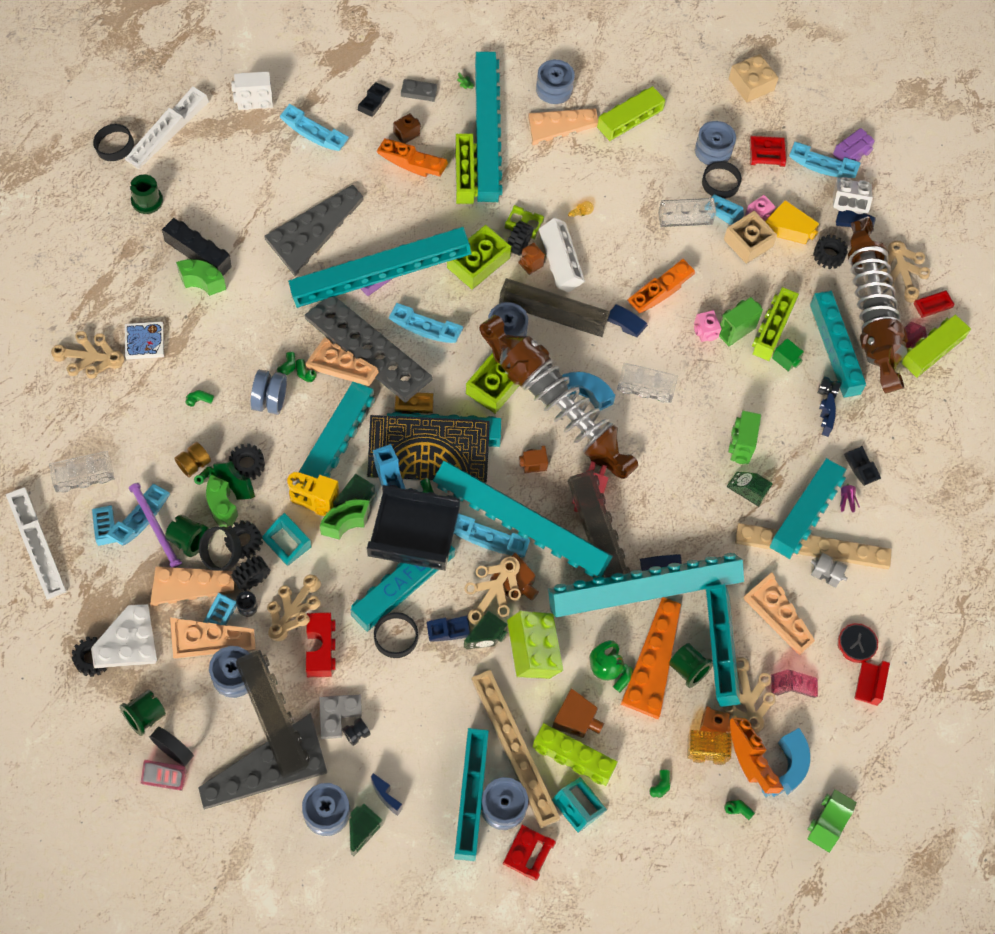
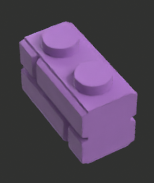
(854, 146)

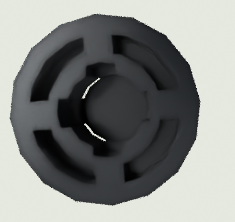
(825, 385)
(245, 600)
(355, 732)

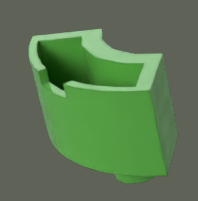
(201, 275)
(218, 501)
(345, 517)
(831, 820)

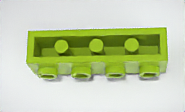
(630, 113)
(464, 165)
(774, 326)
(936, 345)
(574, 754)

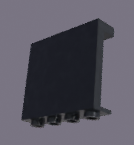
(414, 527)

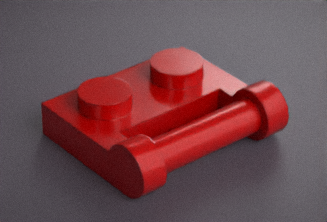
(767, 146)
(522, 850)

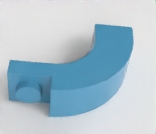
(591, 387)
(387, 466)
(798, 758)

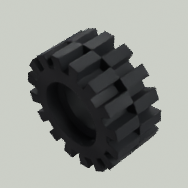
(520, 237)
(834, 244)
(252, 452)
(255, 538)
(250, 573)
(78, 657)

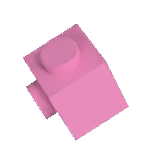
(762, 207)
(707, 326)

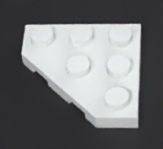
(126, 640)

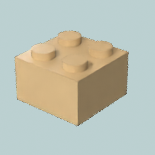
(753, 78)
(750, 237)

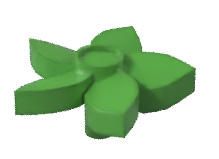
(465, 82)

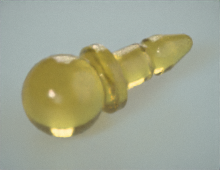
(582, 209)

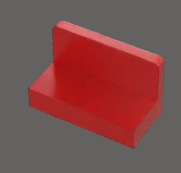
(872, 682)

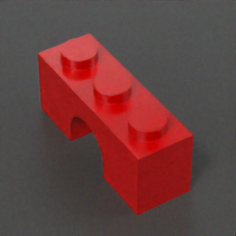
(320, 662)

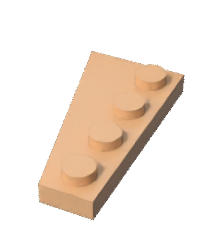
(552, 124)
(334, 361)
(184, 583)
(775, 609)
(204, 639)

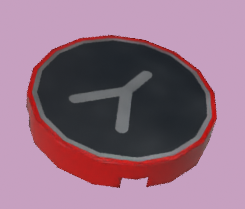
(857, 643)

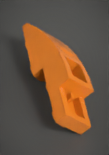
(410, 159)
(661, 288)
(749, 754)

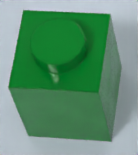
(788, 355)

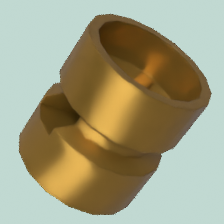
(191, 460)

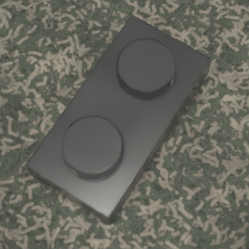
(419, 90)

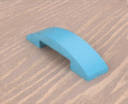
(311, 130)
(823, 164)
(424, 326)
(136, 520)
(490, 538)

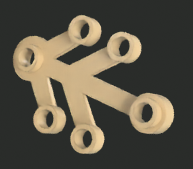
(903, 267)
(90, 356)
(495, 587)
(280, 628)
(749, 699)

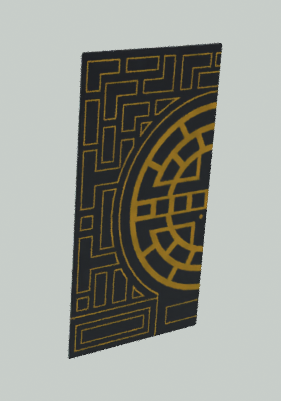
(427, 442)

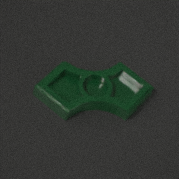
(238, 484)

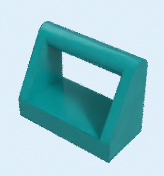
(294, 532)
(572, 808)

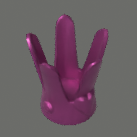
(848, 492)

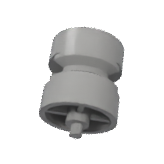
(828, 569)

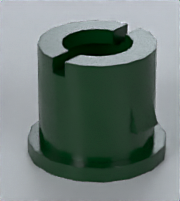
(145, 194)
(185, 534)
(690, 665)
(142, 711)

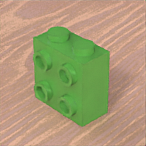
(740, 321)
(744, 437)

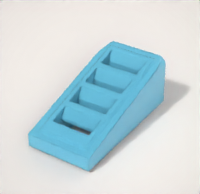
(735, 211)
(102, 539)
(216, 605)

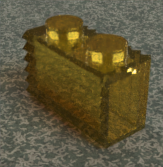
(709, 746)

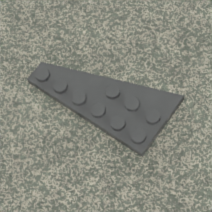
(308, 232)
(260, 772)

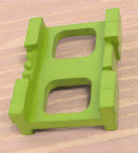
(526, 216)

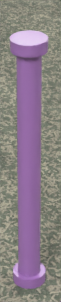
(174, 562)

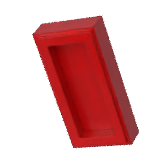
(933, 304)

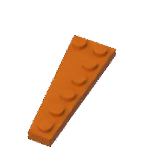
(650, 674)

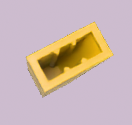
(792, 224)

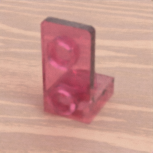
(794, 681)

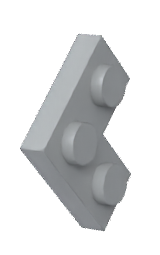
(333, 709)

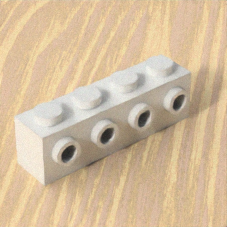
(561, 255)

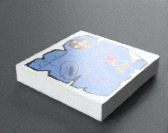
(144, 340)

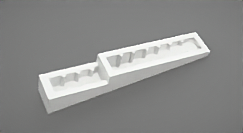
(167, 127)
(36, 543)

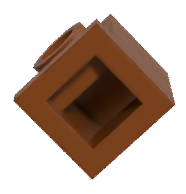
(532, 258)
(534, 460)
(708, 721)

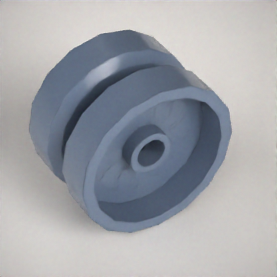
(555, 81)
(715, 142)
(514, 318)
(268, 391)
(220, 670)
(507, 791)
(321, 797)

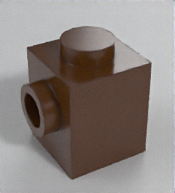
(406, 128)

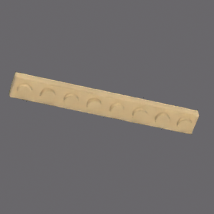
(815, 546)
(515, 749)

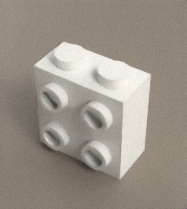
(252, 90)
(852, 195)

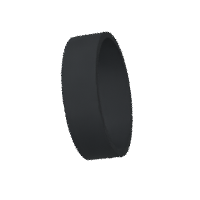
(108, 130)
(726, 166)
(236, 548)
(396, 615)
(171, 746)

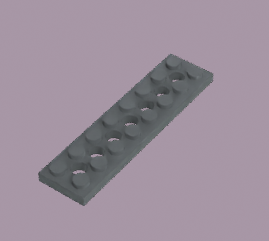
(369, 336)

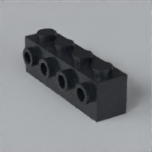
(194, 246)

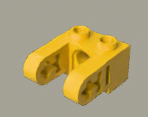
(319, 492)

